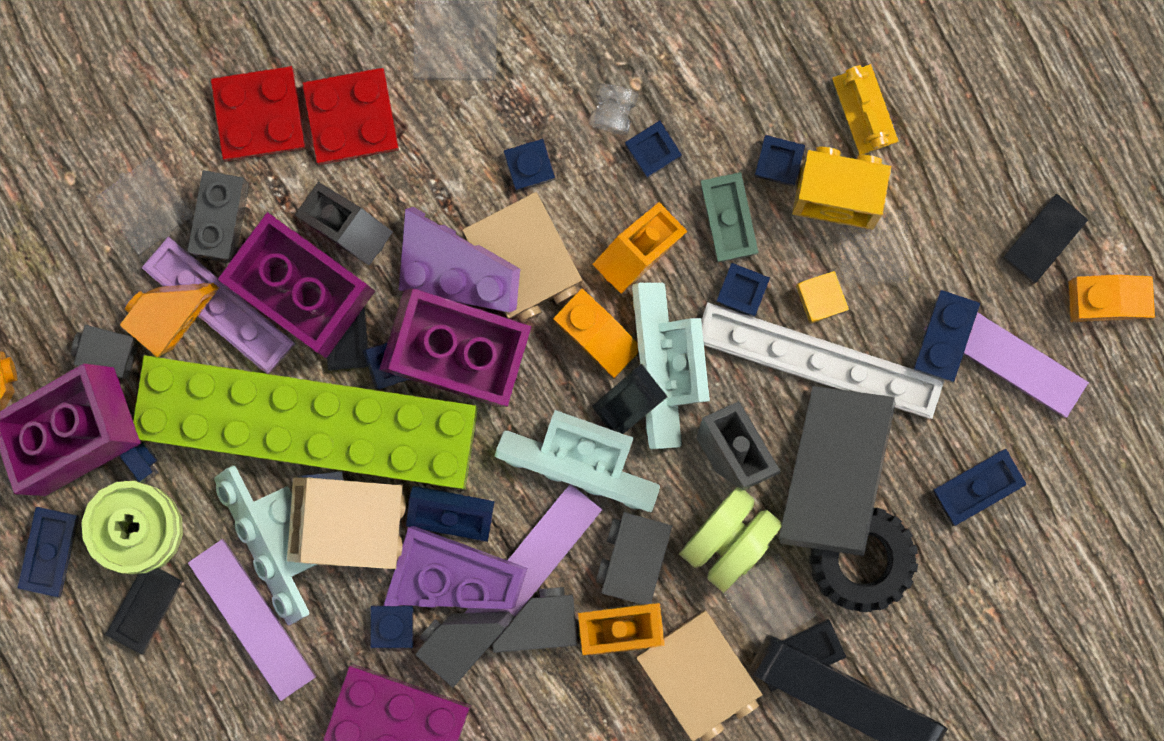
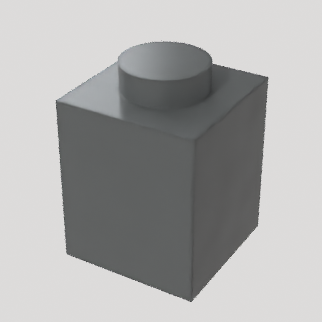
(105, 349)

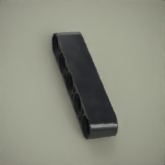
(841, 695)

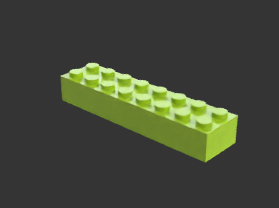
(305, 422)

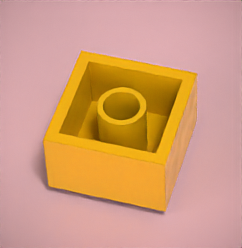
(841, 188)

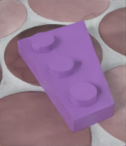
(453, 267)
(452, 574)

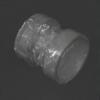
(613, 109)

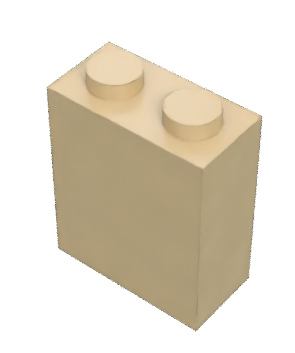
(530, 242)
(345, 523)
(700, 677)

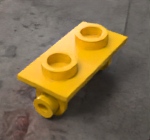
(865, 109)

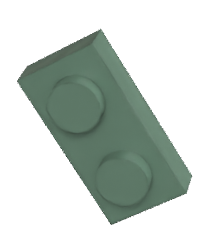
(729, 217)

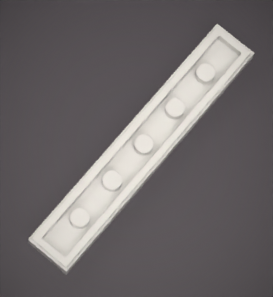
(818, 360)

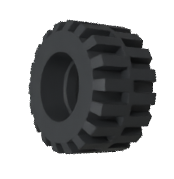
(885, 590)

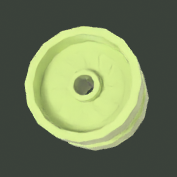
(107, 525)
(734, 541)

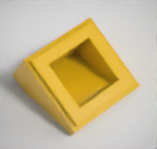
(822, 297)

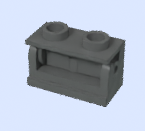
(218, 216)
(635, 558)

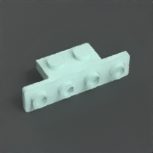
(674, 359)
(583, 457)
(266, 532)

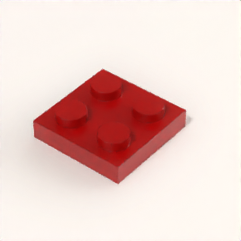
(258, 113)
(350, 116)

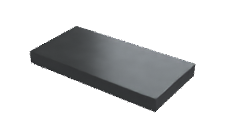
(837, 470)

